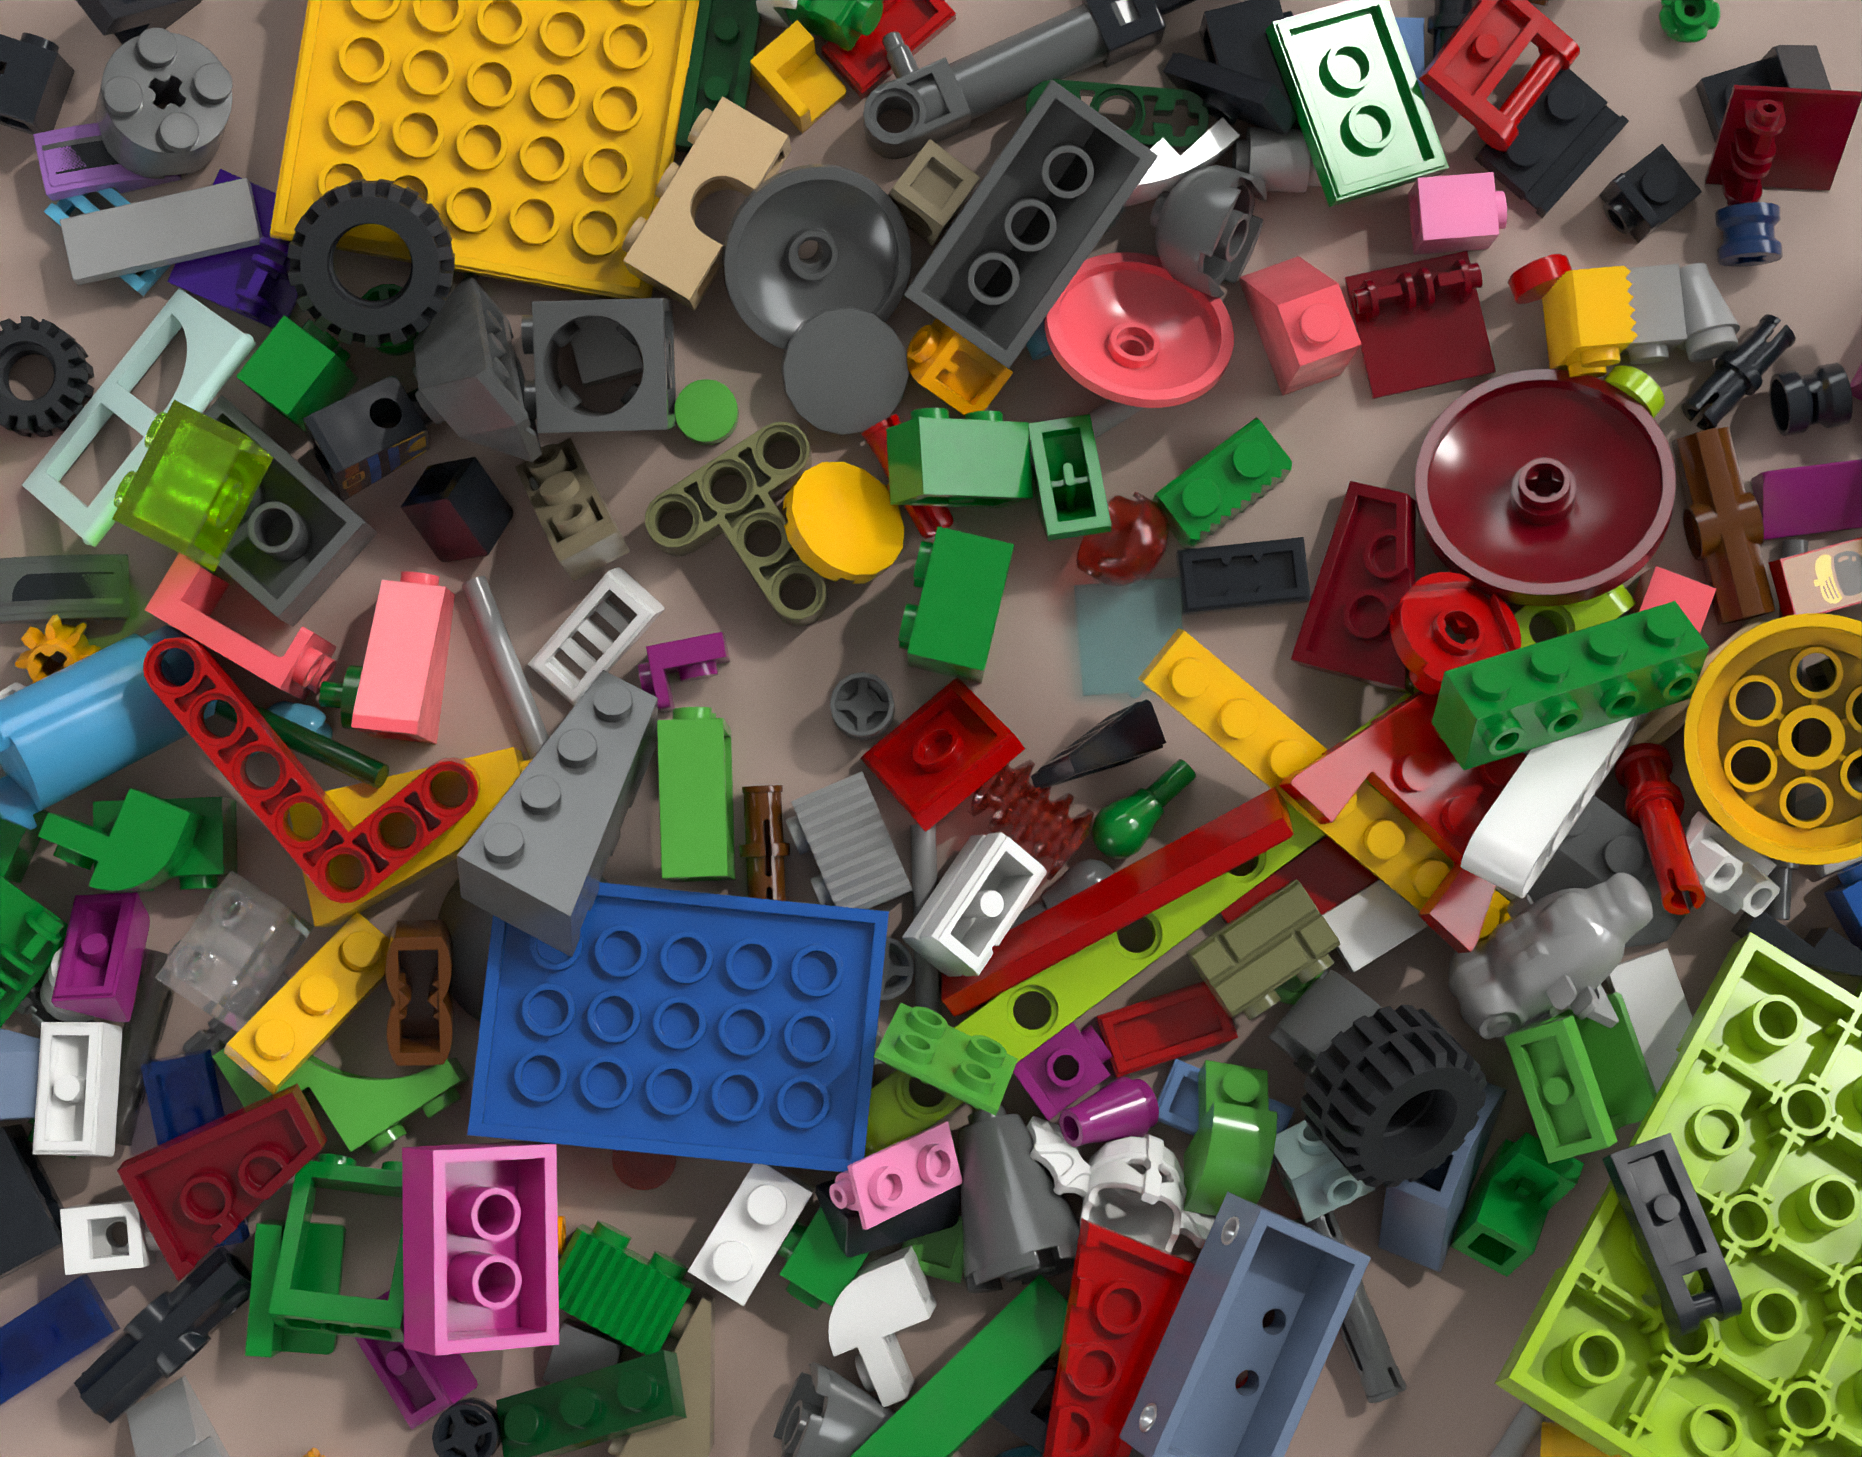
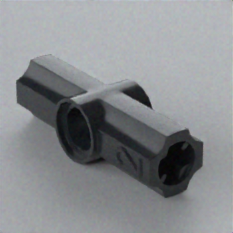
(165, 1335)

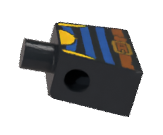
(352, 444)

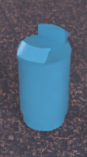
(86, 724)

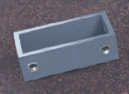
(1243, 1271)

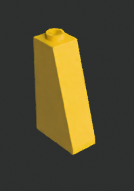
(496, 773)

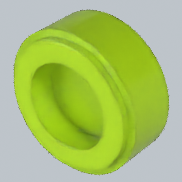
(1638, 386)

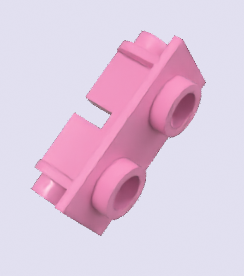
(899, 1176)

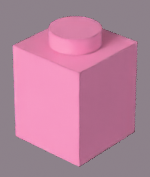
(1455, 213)

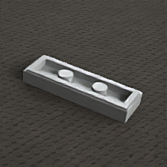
(161, 231)

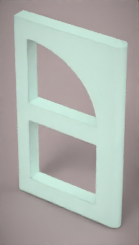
(212, 357)

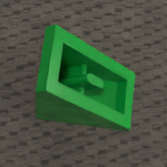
(1068, 478)

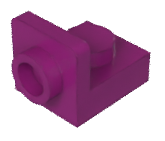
(691, 657)

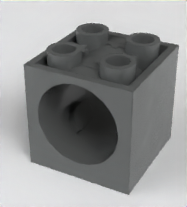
(641, 323)

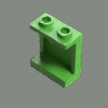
(1581, 1079)

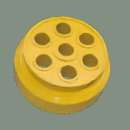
(1717, 730)

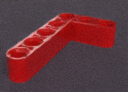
(296, 783)

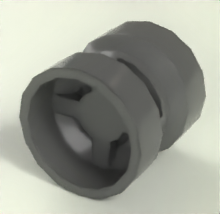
(863, 696)

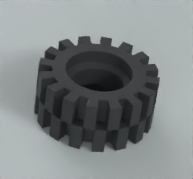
(69, 380)

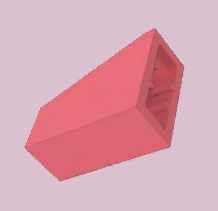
(1301, 323)
(406, 660)

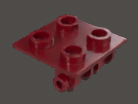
(1781, 140)
(1420, 324)

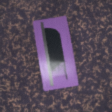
(78, 163)

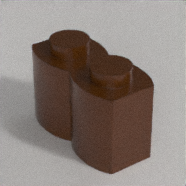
(421, 1004)

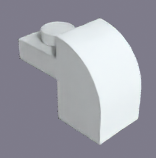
(868, 1312)

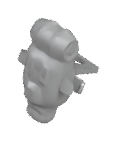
(1550, 956)

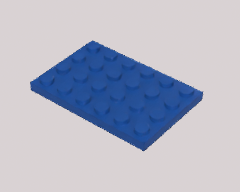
(686, 1029)

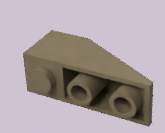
(696, 1363)

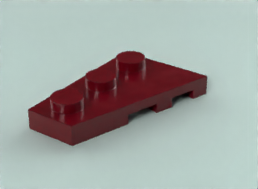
(1358, 587)
(217, 1174)

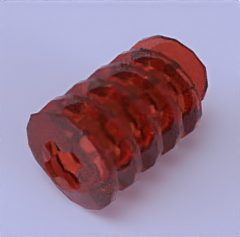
(1032, 815)

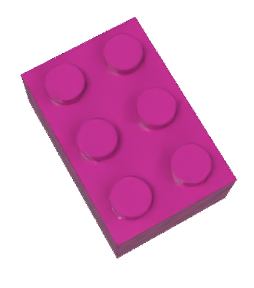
(480, 1247)

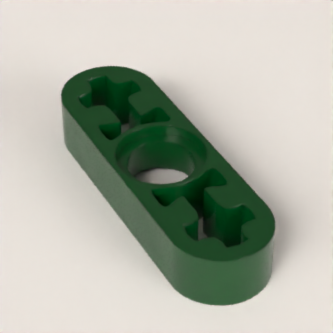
(1165, 100)

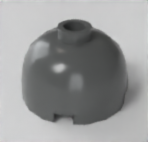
(1208, 226)

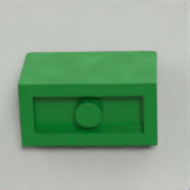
(319, 1273)

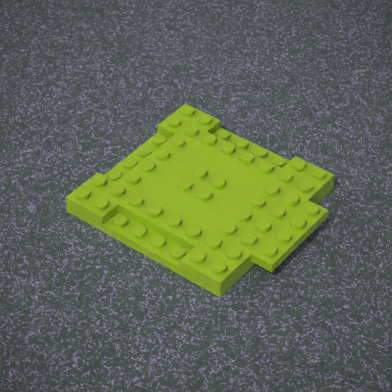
(1774, 1150)

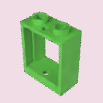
(696, 796)

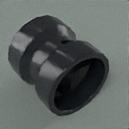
(1811, 399)

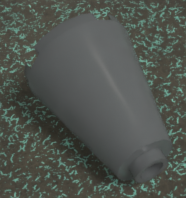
(1009, 1207)
(827, 1416)

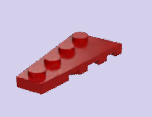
(1111, 1333)

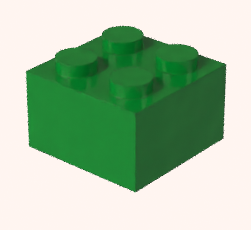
(958, 603)

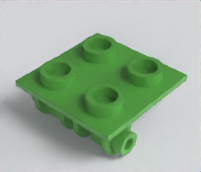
(953, 1061)

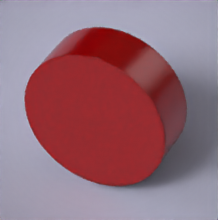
(1537, 277)

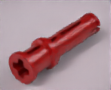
(1656, 808)

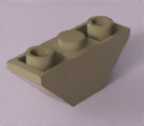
(571, 510)

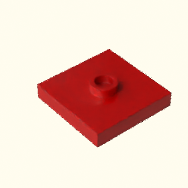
(942, 753)

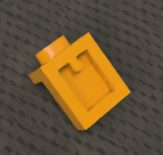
(955, 368)

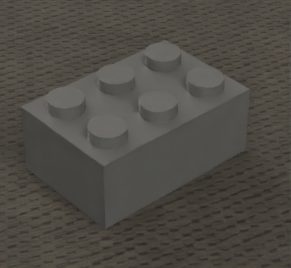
(293, 531)

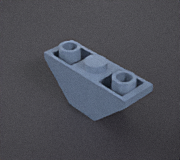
(1425, 1213)

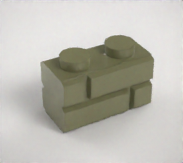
(1264, 950)

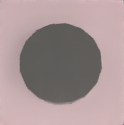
(844, 370)

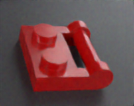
(1483, 53)

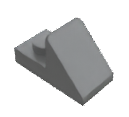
(173, 1425)

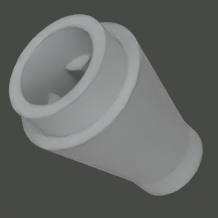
(1708, 319)

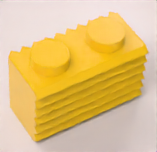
(1588, 320)

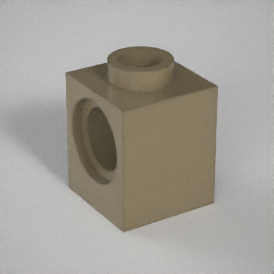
(932, 191)

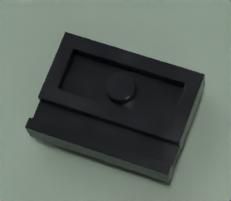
(1554, 142)

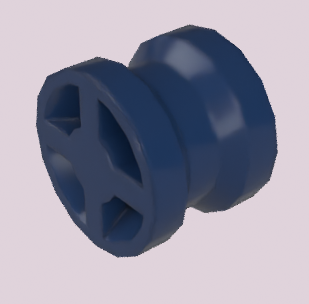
(1748, 234)

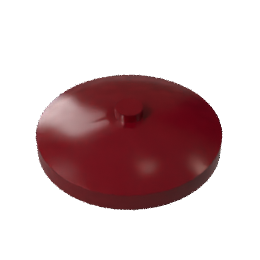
(1545, 487)

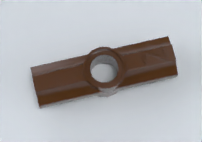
(1723, 525)

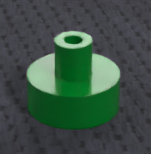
(342, 694)

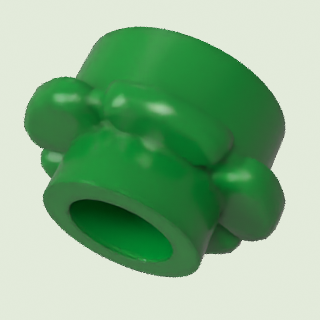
(1685, 28)

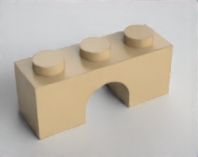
(727, 153)

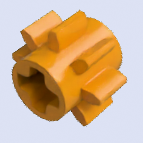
(57, 637)

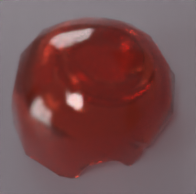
(1131, 547)

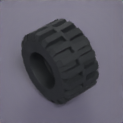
(340, 310)
(1393, 1096)

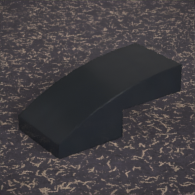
(1820, 950)

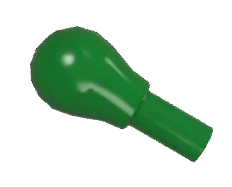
(1127, 823)

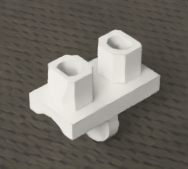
(1728, 869)

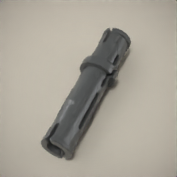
(1363, 1332)

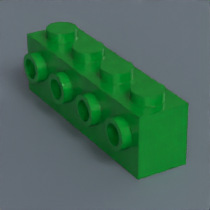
(1569, 685)

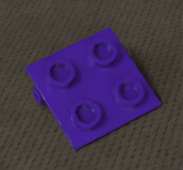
(246, 279)

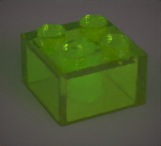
(191, 485)

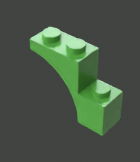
(360, 1106)

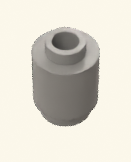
(1276, 159)

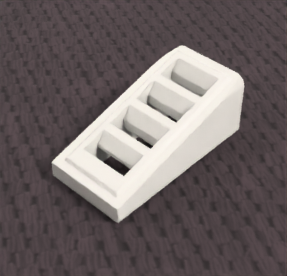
(633, 595)

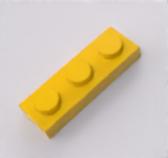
(311, 1004)

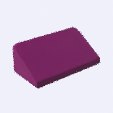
(1810, 499)
(102, 955)
(416, 1380)

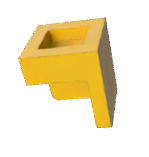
(797, 77)

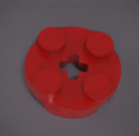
(1443, 600)

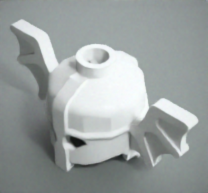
(1126, 1186)

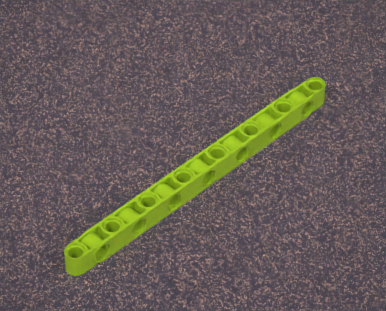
(1104, 966)

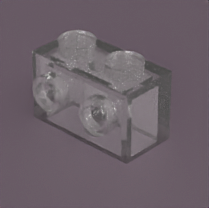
(234, 951)

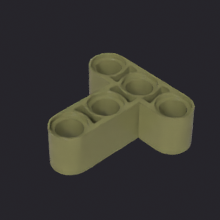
(744, 516)

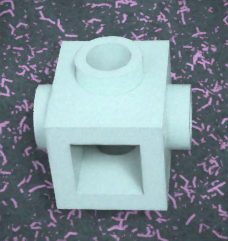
(1313, 1174)

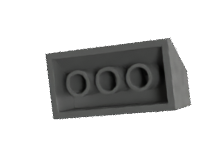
(1030, 224)

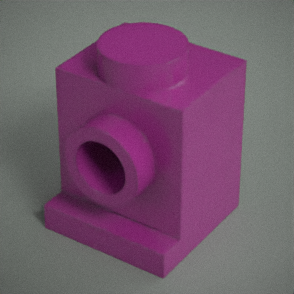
(1041, 1083)

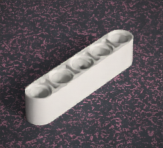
(1543, 805)

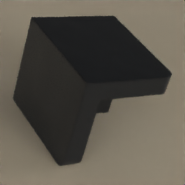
(457, 509)

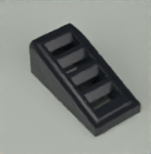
(1109, 744)

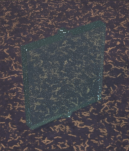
(1123, 632)

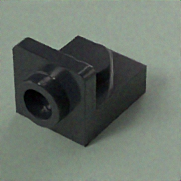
(1648, 194)

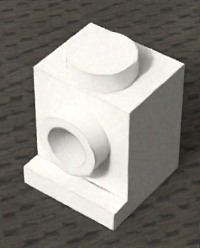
(90, 1243)

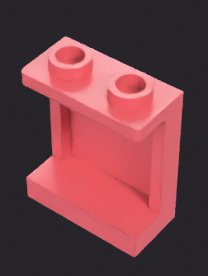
(187, 601)

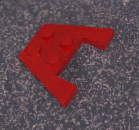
(1425, 782)

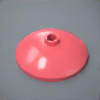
(1139, 332)

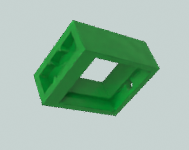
(325, 1311)

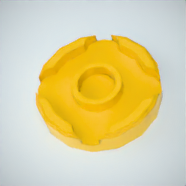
(843, 522)

